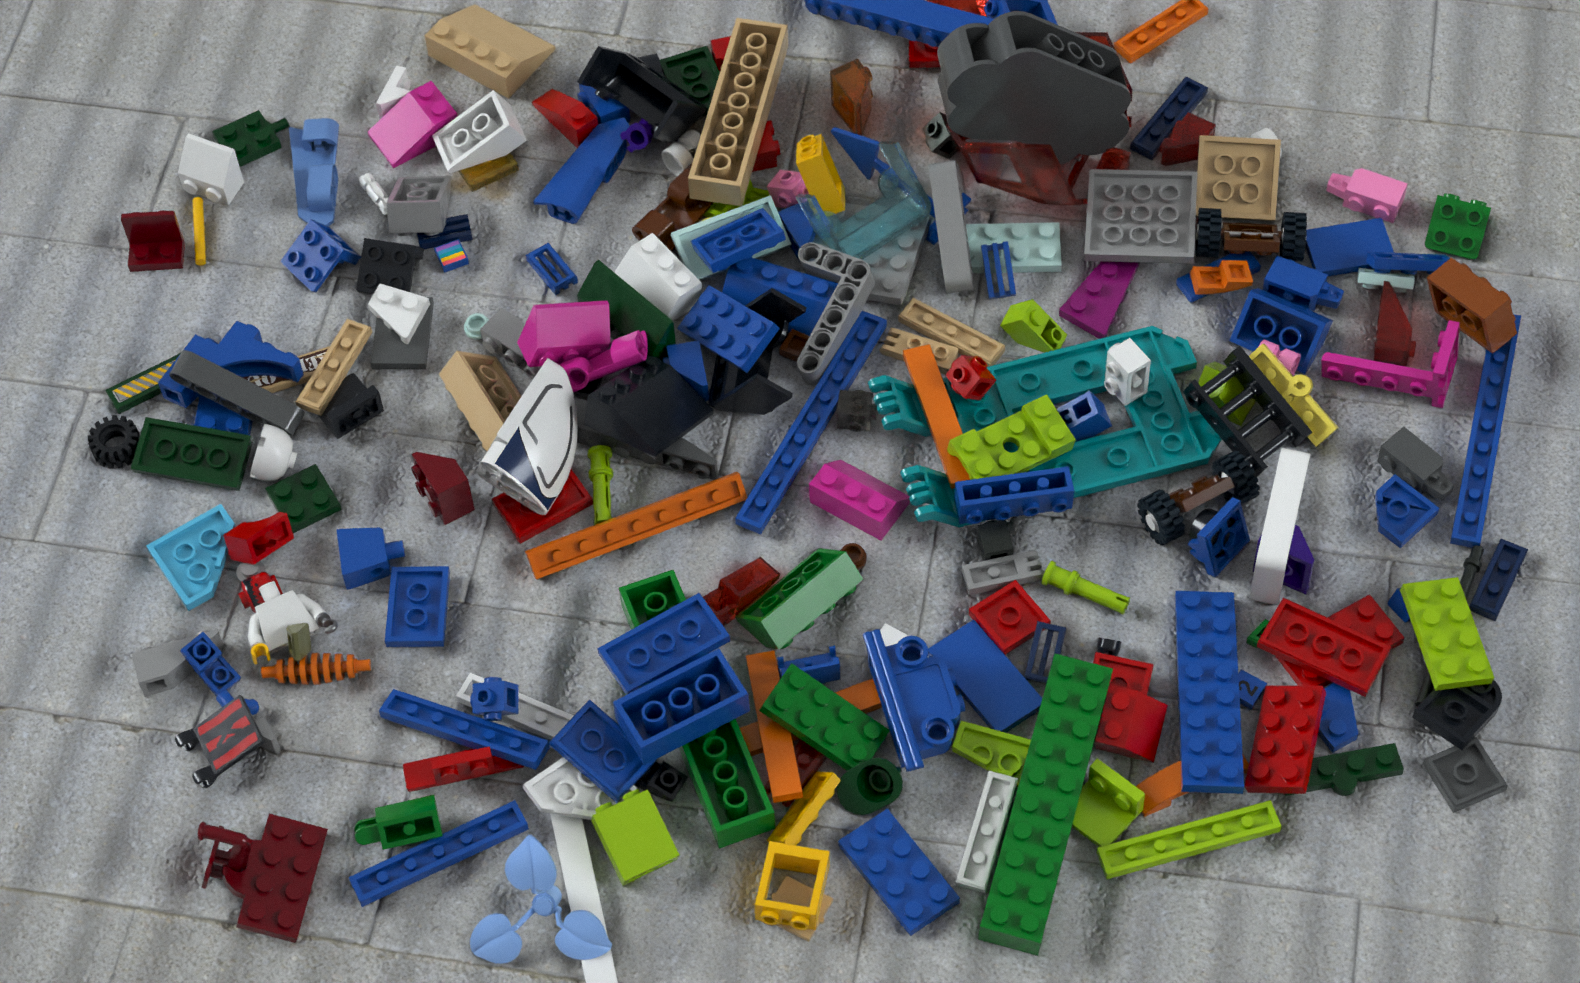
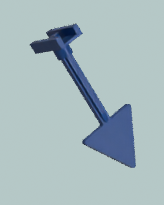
(865, 156)

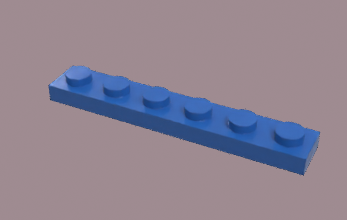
(464, 729)
(438, 853)

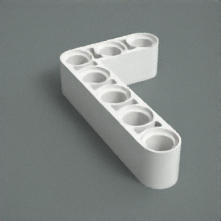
(1279, 526)

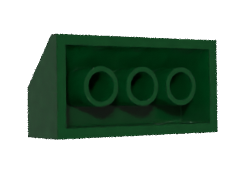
(628, 309)

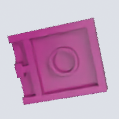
(1397, 377)

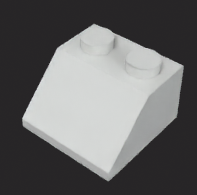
(209, 170)

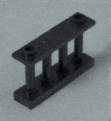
(1266, 395)

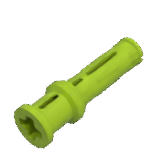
(601, 475)
(1073, 583)

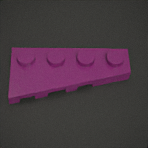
(1099, 297)

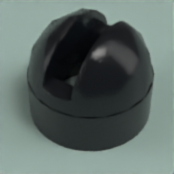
(1108, 645)

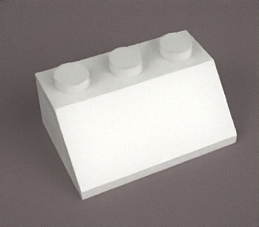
(660, 277)

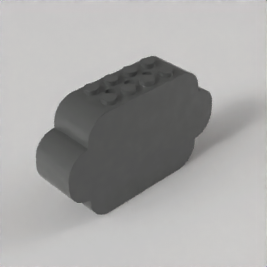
(1033, 85)

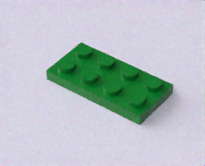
(823, 719)

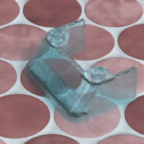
(898, 210)

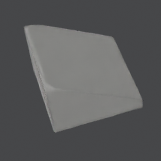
(271, 743)

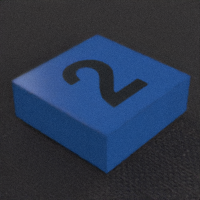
(1250, 689)

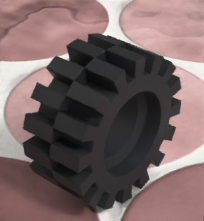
(109, 430)

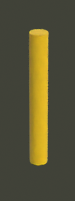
(199, 232)

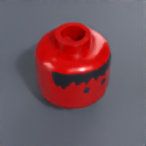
(251, 595)

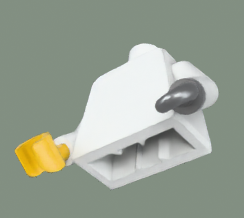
(268, 625)

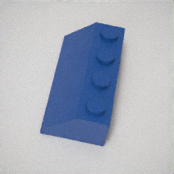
(754, 277)

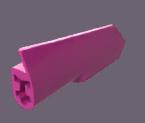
(623, 353)

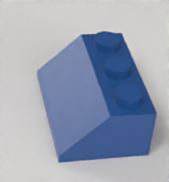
(1281, 323)

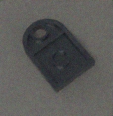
(1459, 712)

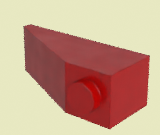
(567, 115)

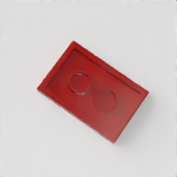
(527, 523)

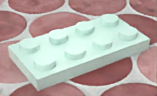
(683, 237)
(1031, 246)

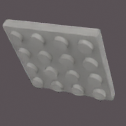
(1141, 216)
(892, 263)

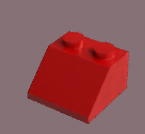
(1130, 724)

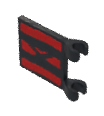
(224, 738)

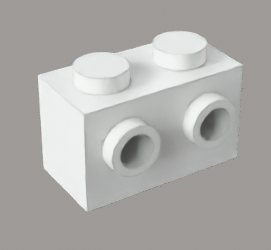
(1127, 371)

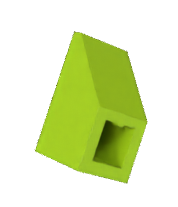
(1033, 327)

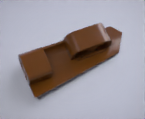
(673, 213)

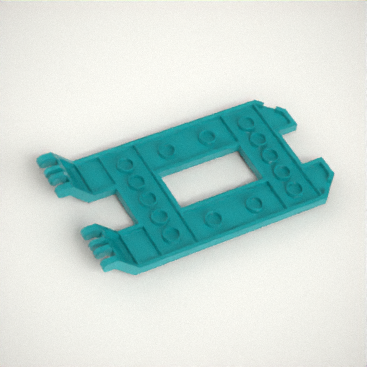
(1160, 442)

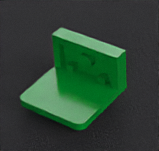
(1457, 226)

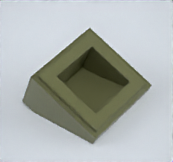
(298, 640)

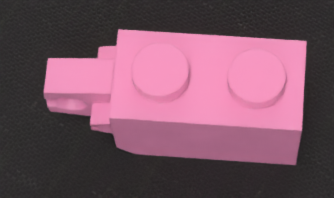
(1369, 193)

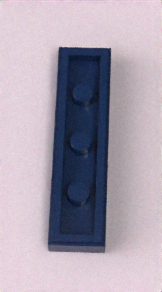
(1178, 104)

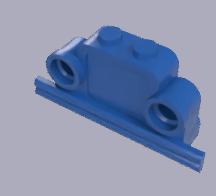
(914, 697)

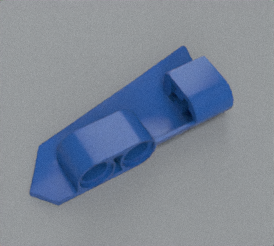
(584, 171)

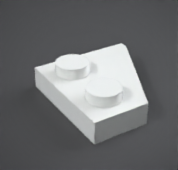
(399, 310)

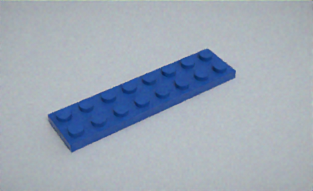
(1208, 693)

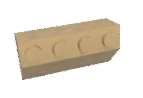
(481, 392)

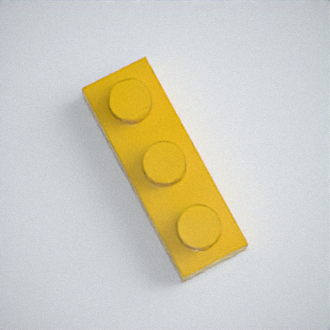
(805, 809)

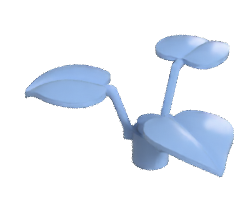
(532, 867)

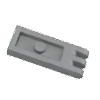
(1001, 571)

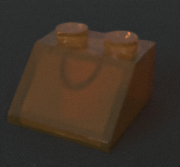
(852, 94)

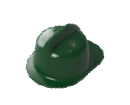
(870, 786)

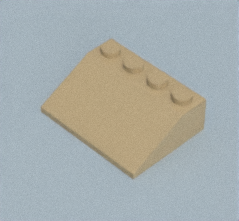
(487, 49)

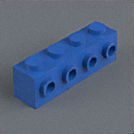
(1014, 495)

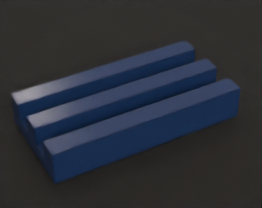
(453, 224)
(1040, 678)

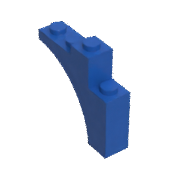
(238, 352)

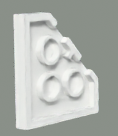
(566, 791)

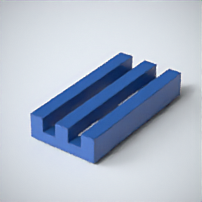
(995, 247)
(561, 282)

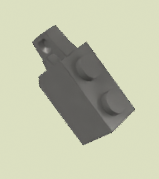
(1415, 464)

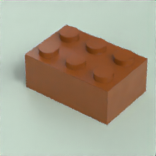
(1473, 302)

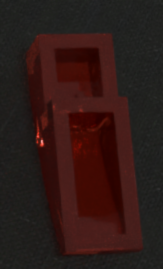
(741, 589)

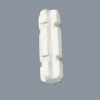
(374, 191)

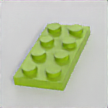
(1447, 633)

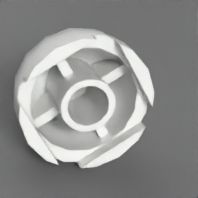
(273, 454)

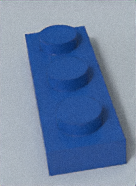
(1405, 262)

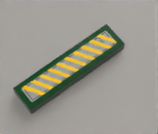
(139, 387)

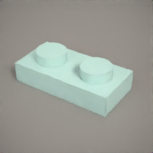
(1399, 281)

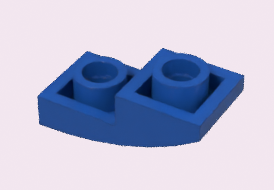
(209, 664)

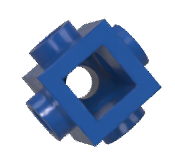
(494, 699)

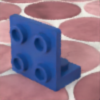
(317, 254)

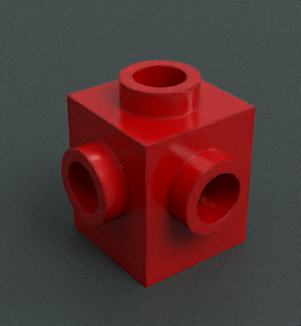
(970, 377)

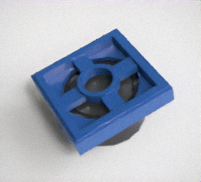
(1218, 536)

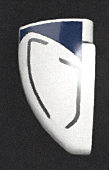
(535, 442)

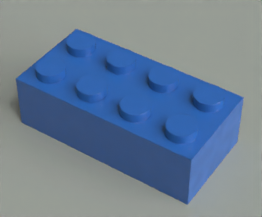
(681, 706)

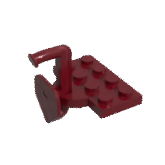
(267, 873)

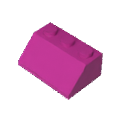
(565, 332)
(857, 498)

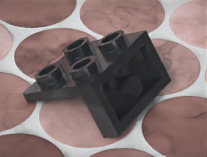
(387, 265)
(351, 406)

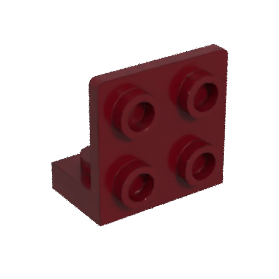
(153, 241)

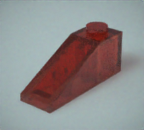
(1393, 331)

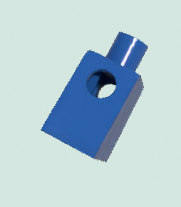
(366, 555)

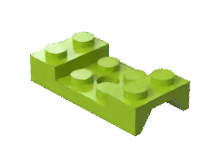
(1035, 431)

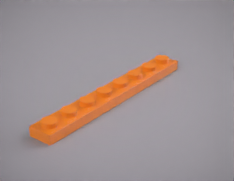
(636, 525)

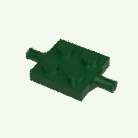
(251, 137)

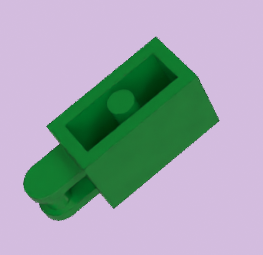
(401, 823)

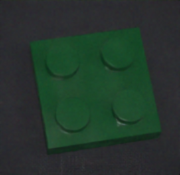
(304, 498)

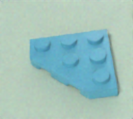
(194, 556)

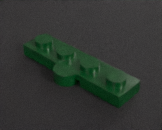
(1344, 769)

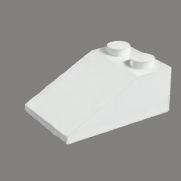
(479, 134)

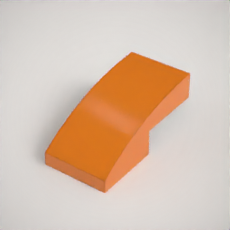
(1227, 277)

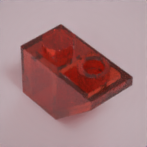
(1184, 141)

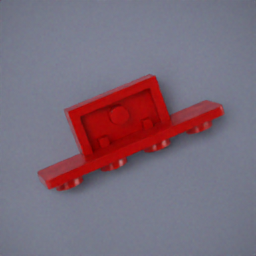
(454, 768)

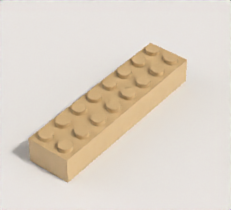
(738, 112)

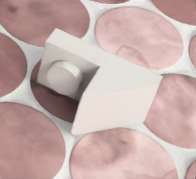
(394, 91)

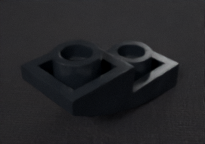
(662, 781)

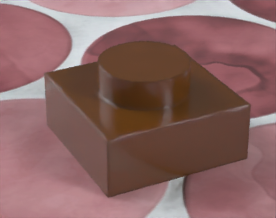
(793, 345)

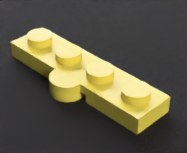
(1296, 392)

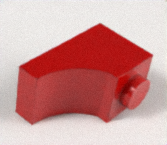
(258, 539)

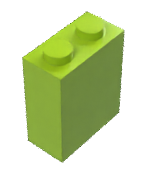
(634, 836)

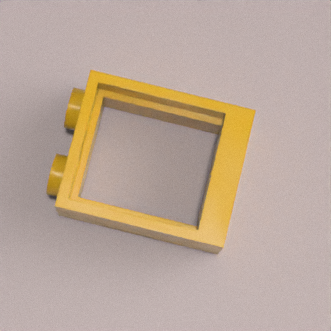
(820, 173)
(799, 860)

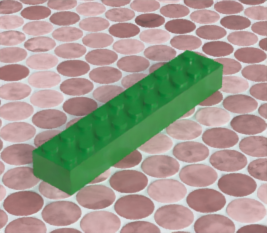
(719, 759)
(1045, 805)

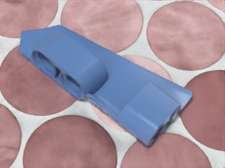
(315, 169)

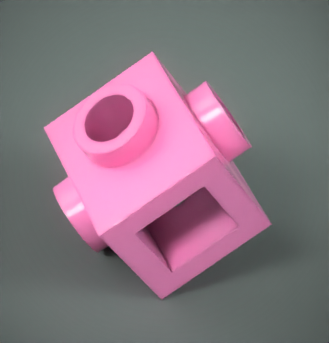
(785, 187)

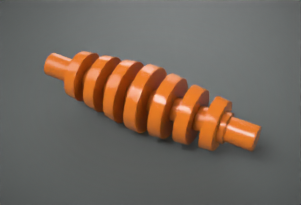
(316, 668)

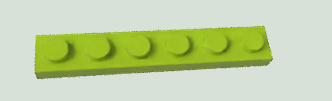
(1188, 839)

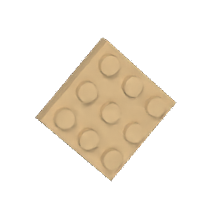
(1238, 176)

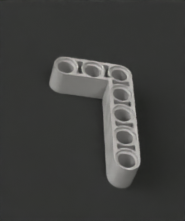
(947, 190)
(836, 308)

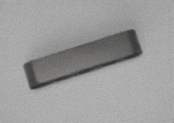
(235, 392)

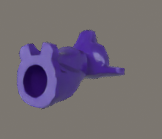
(638, 135)

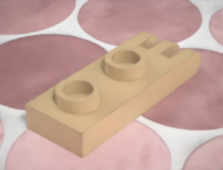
(901, 340)

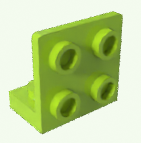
(1106, 805)

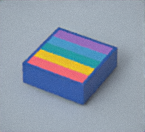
(451, 255)

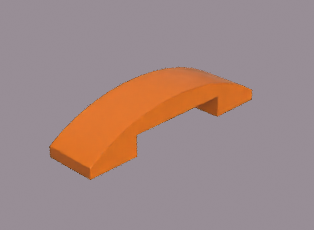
(1165, 786)

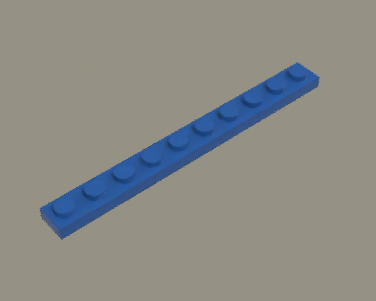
(810, 423)
(1483, 444)

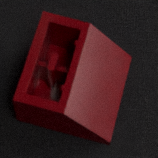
(443, 485)

